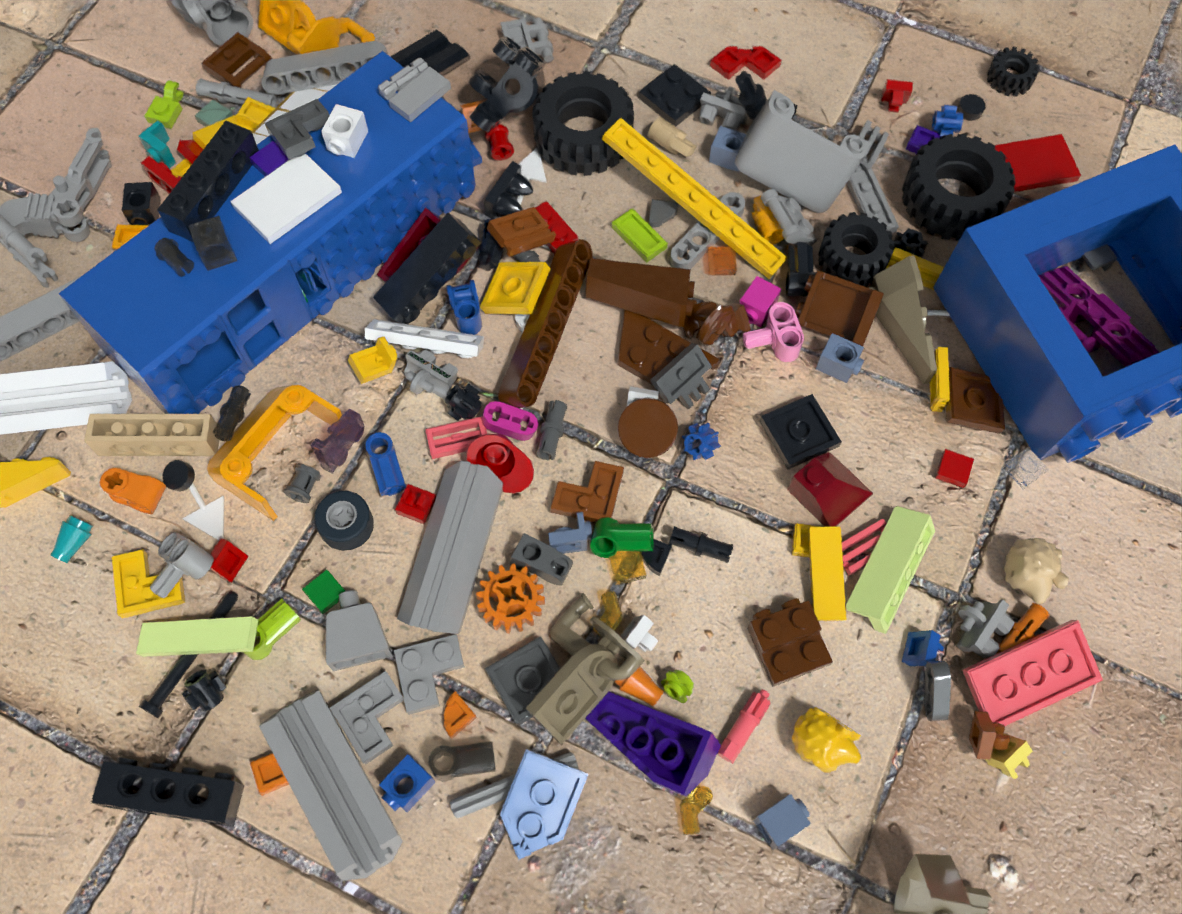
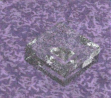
(1025, 468)

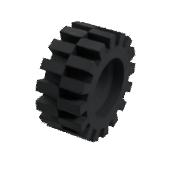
(1016, 61)

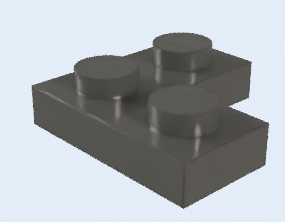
(292, 128)

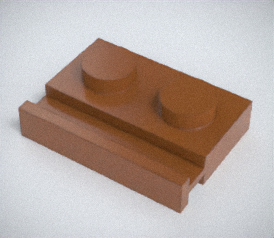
(521, 231)

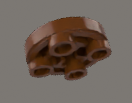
(648, 427)

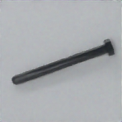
(182, 665)

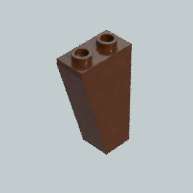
(642, 289)

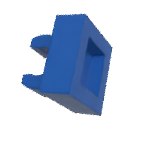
(921, 648)

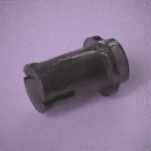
(168, 250)

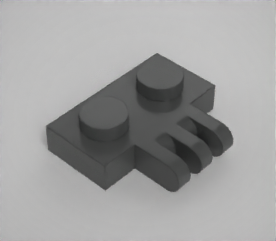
(683, 377)

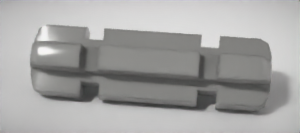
(402, 78)

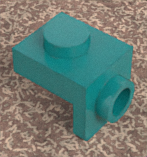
(154, 142)

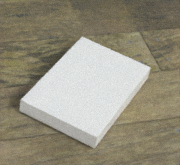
(286, 197)

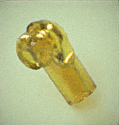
(612, 614)
(692, 806)

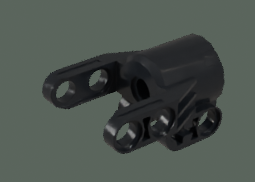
(501, 101)

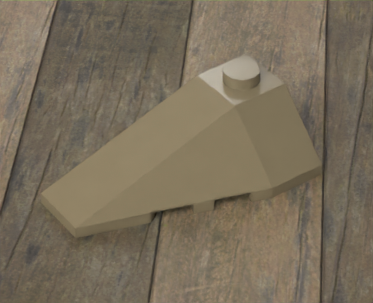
(904, 316)

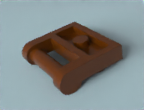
(232, 56)

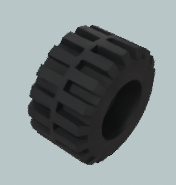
(861, 233)

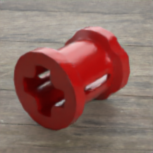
(500, 144)

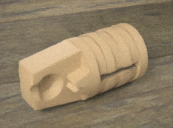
(671, 137)

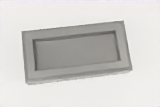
(420, 94)

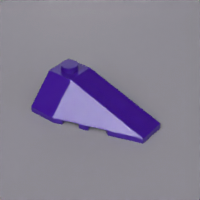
(660, 745)

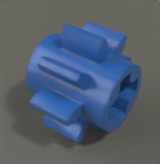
(947, 120)
(701, 441)

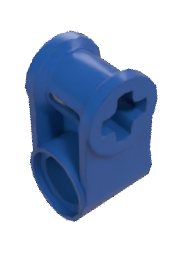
(465, 304)

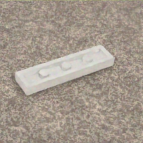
(416, 337)

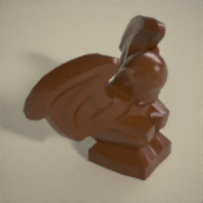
(715, 321)

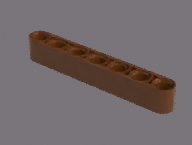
(545, 325)

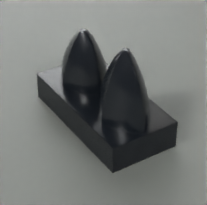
(500, 199)

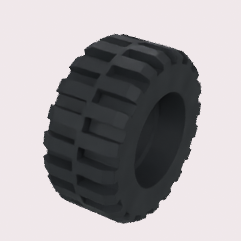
(579, 97)
(965, 161)

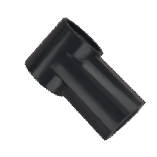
(799, 269)

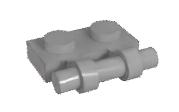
(522, 34)

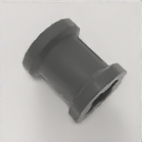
(302, 483)

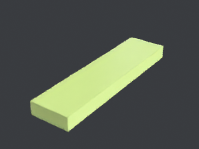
(197, 636)

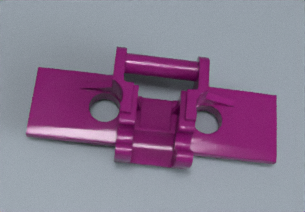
(1101, 313)

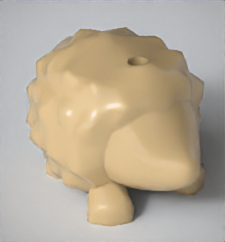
(1034, 567)

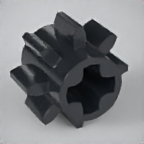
(911, 242)
(463, 402)
(204, 690)

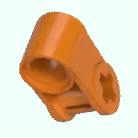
(133, 489)

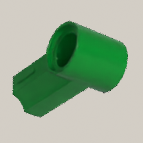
(612, 536)

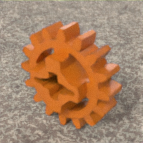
(500, 591)

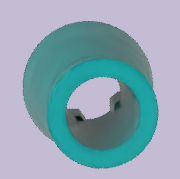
(70, 538)

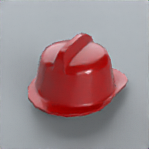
(503, 459)

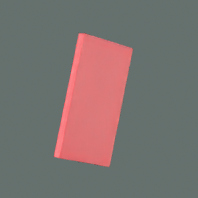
(1033, 674)

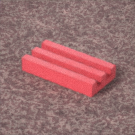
(454, 438)
(851, 569)

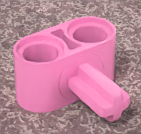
(778, 333)

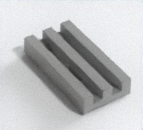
(874, 135)

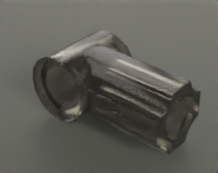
(467, 759)

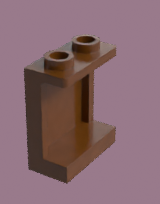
(838, 307)

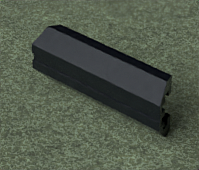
(435, 51)

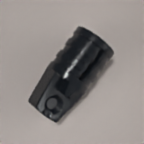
(489, 249)

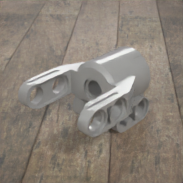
(217, 17)

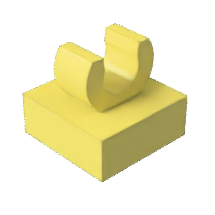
(1009, 759)

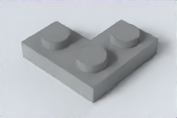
(418, 666)
(359, 716)

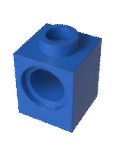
(406, 769)

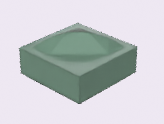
(212, 113)

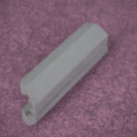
(452, 549)
(332, 787)

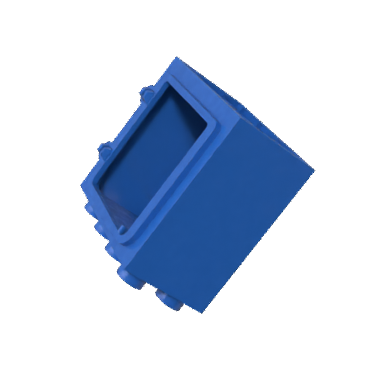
(1023, 335)

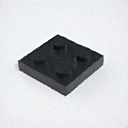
(673, 95)
(800, 431)

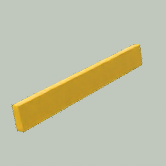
(694, 198)

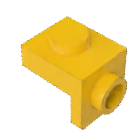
(373, 361)

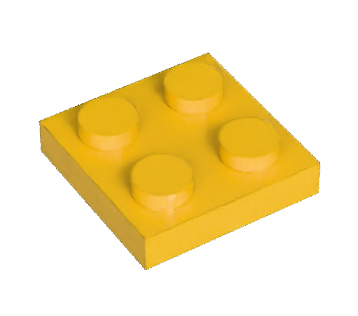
(515, 288)

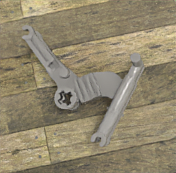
(56, 211)

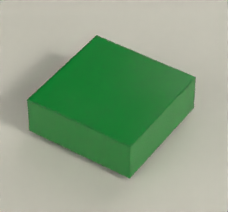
(324, 591)

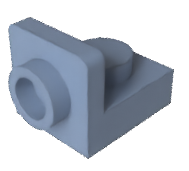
(570, 540)

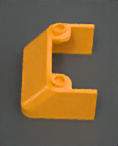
(232, 462)

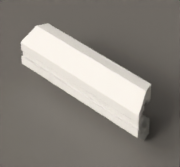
(61, 396)

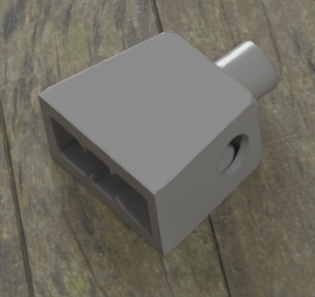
(354, 634)

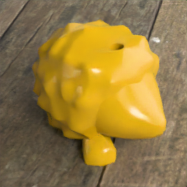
(825, 740)

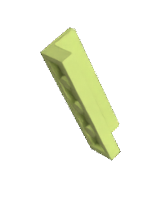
(891, 567)

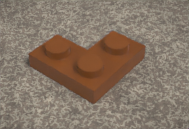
(596, 500)

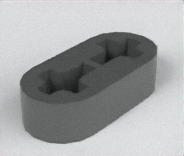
(937, 690)

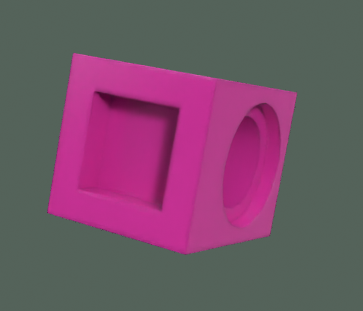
(759, 299)

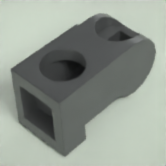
(541, 560)

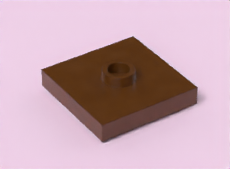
(974, 402)

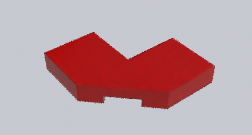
(757, 60)

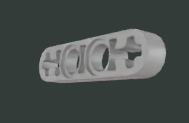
(698, 251)

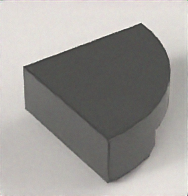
(662, 212)

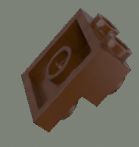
(789, 641)

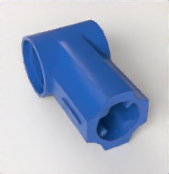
(385, 465)

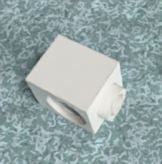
(344, 131)

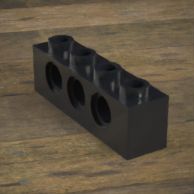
(209, 179)
(116, 782)

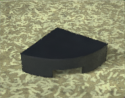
(656, 559)

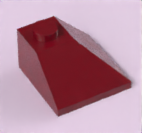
(828, 490)

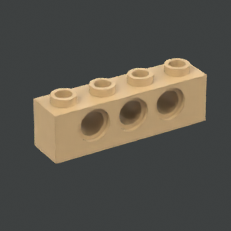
(152, 434)

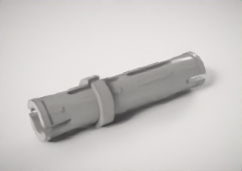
(225, 93)

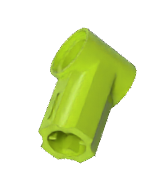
(272, 627)

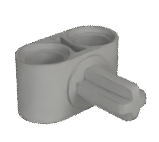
(181, 558)

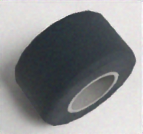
(337, 511)

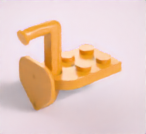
(297, 29)

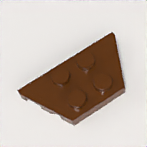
(650, 347)

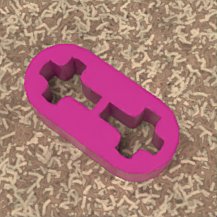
(509, 421)

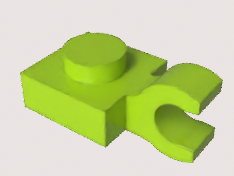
(166, 108)

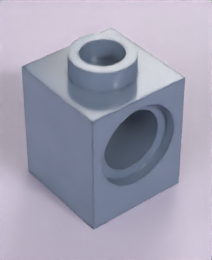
(726, 148)
(840, 348)
(782, 821)

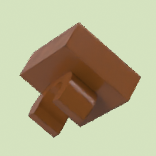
(986, 735)

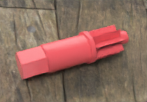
(744, 726)

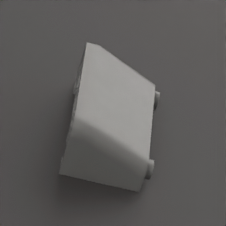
(796, 158)

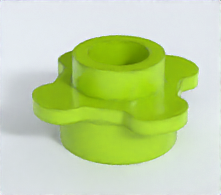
(677, 685)

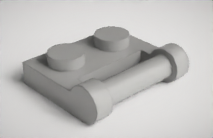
(790, 219)

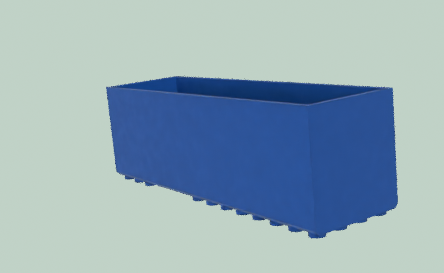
(208, 329)

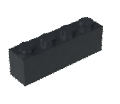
(427, 269)

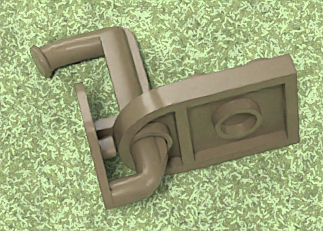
(584, 677)

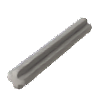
(494, 792)

